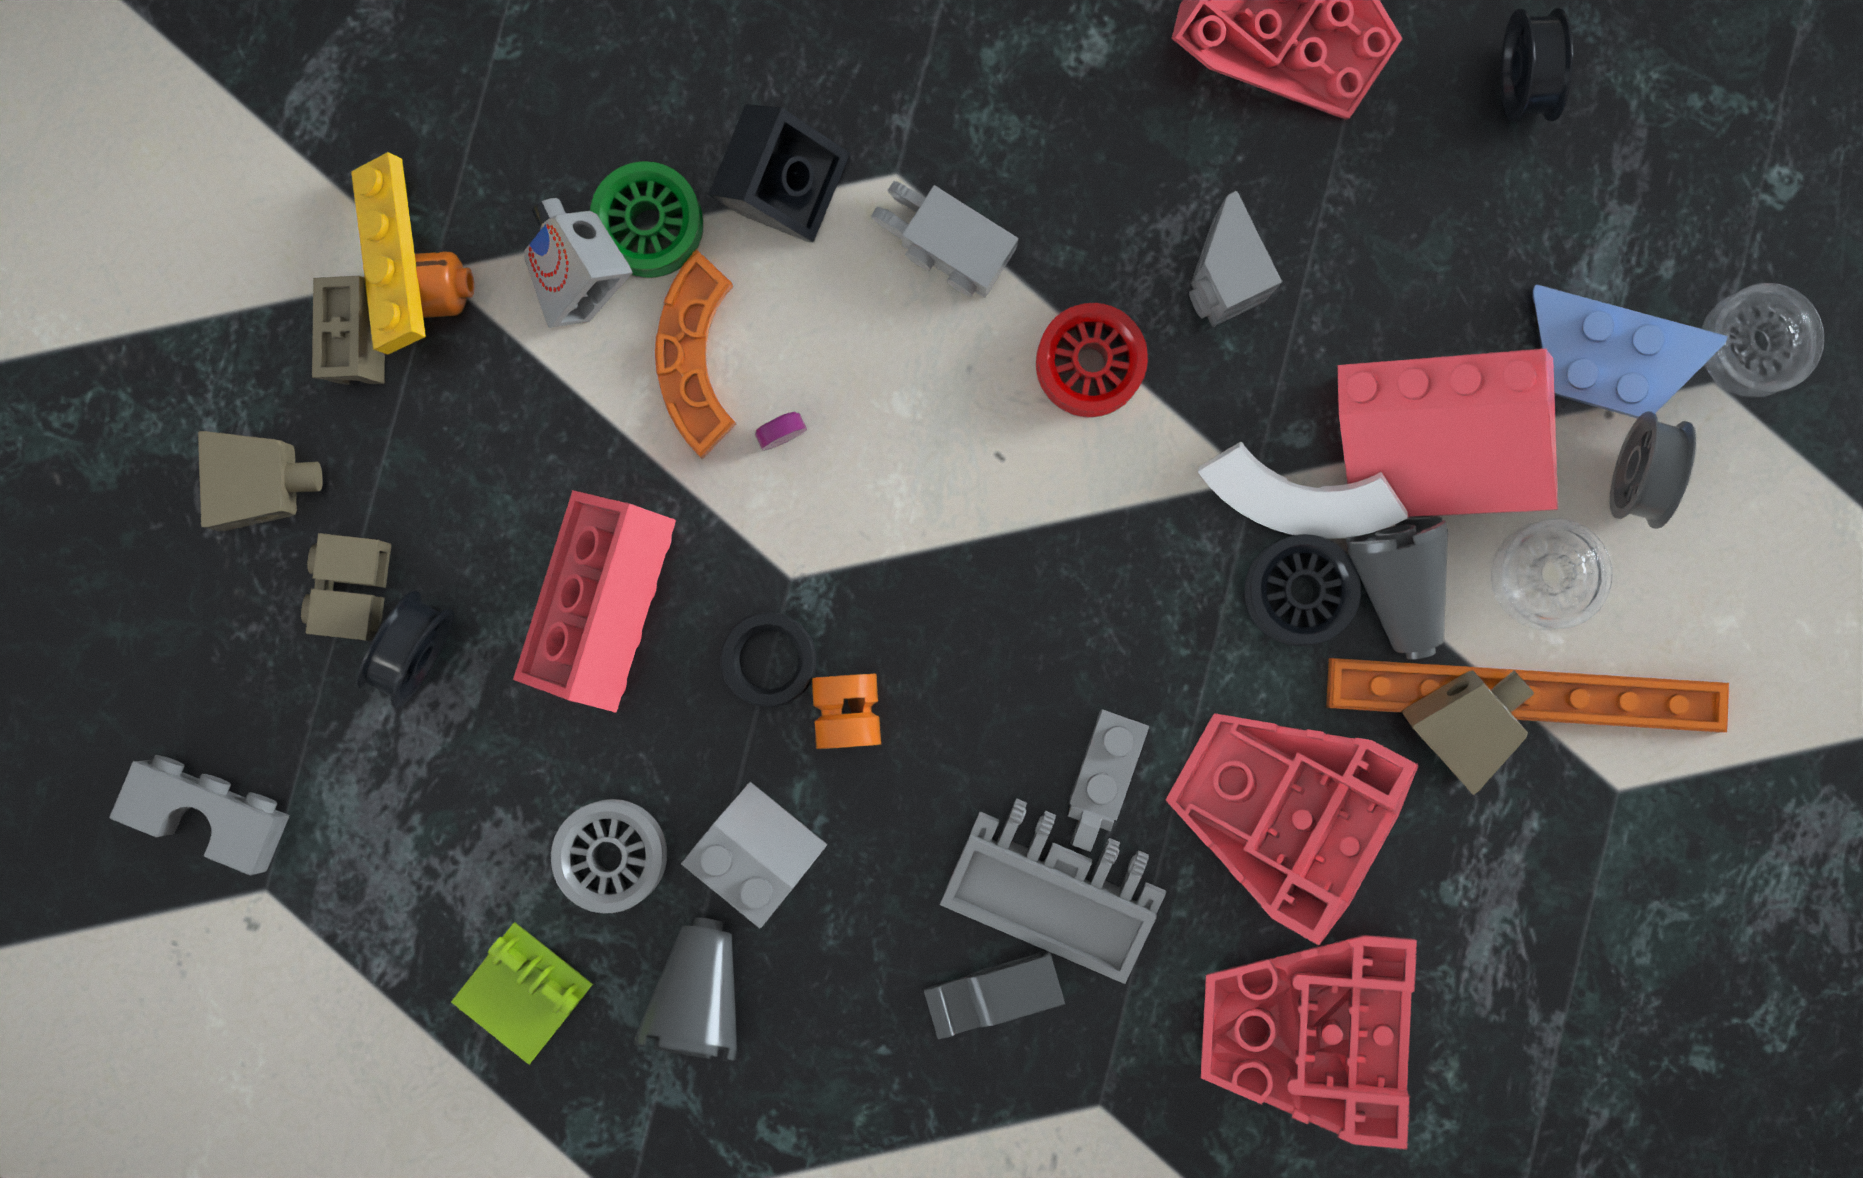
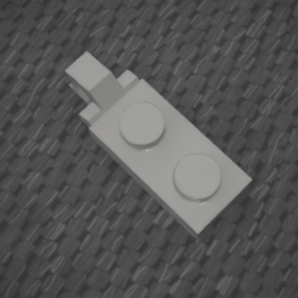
(1104, 776)

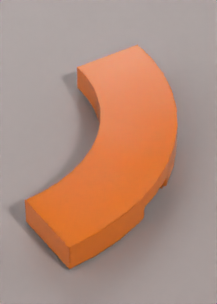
(682, 353)

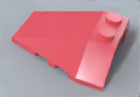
(1292, 813)

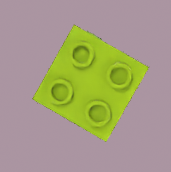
(521, 992)

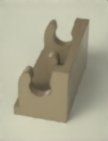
(343, 333)

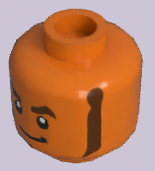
(443, 283)

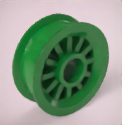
(652, 176)

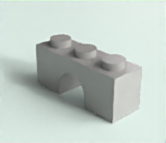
(241, 827)

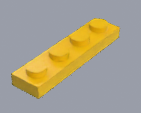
(388, 254)

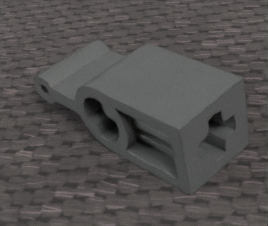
(995, 995)

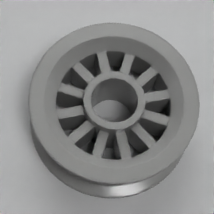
(566, 871)

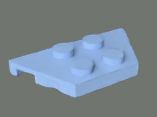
(1617, 354)

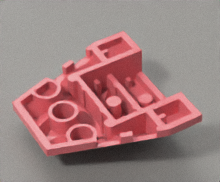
(1319, 1035)

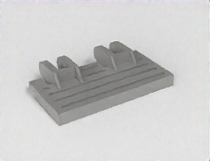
(1051, 899)

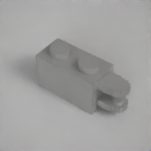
(950, 238)

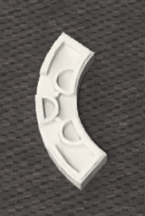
(1300, 509)

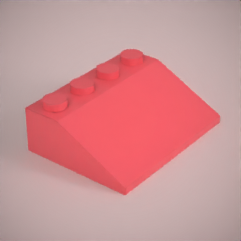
(1454, 431)

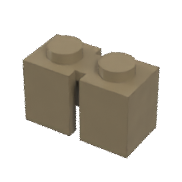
(349, 562)

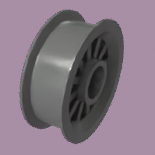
(1653, 470)

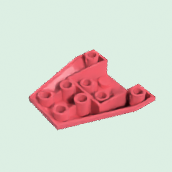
(1294, 48)

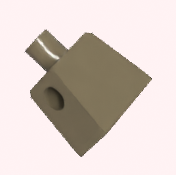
(250, 480)
(1472, 725)

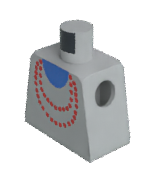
(573, 264)

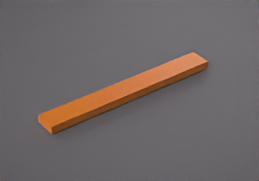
(1556, 698)

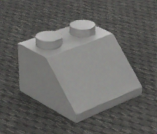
(1232, 267)
(754, 854)

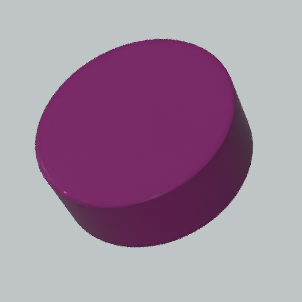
(780, 430)

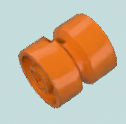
(846, 730)

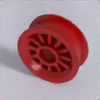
(1132, 346)

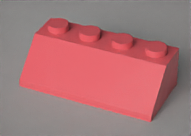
(594, 600)

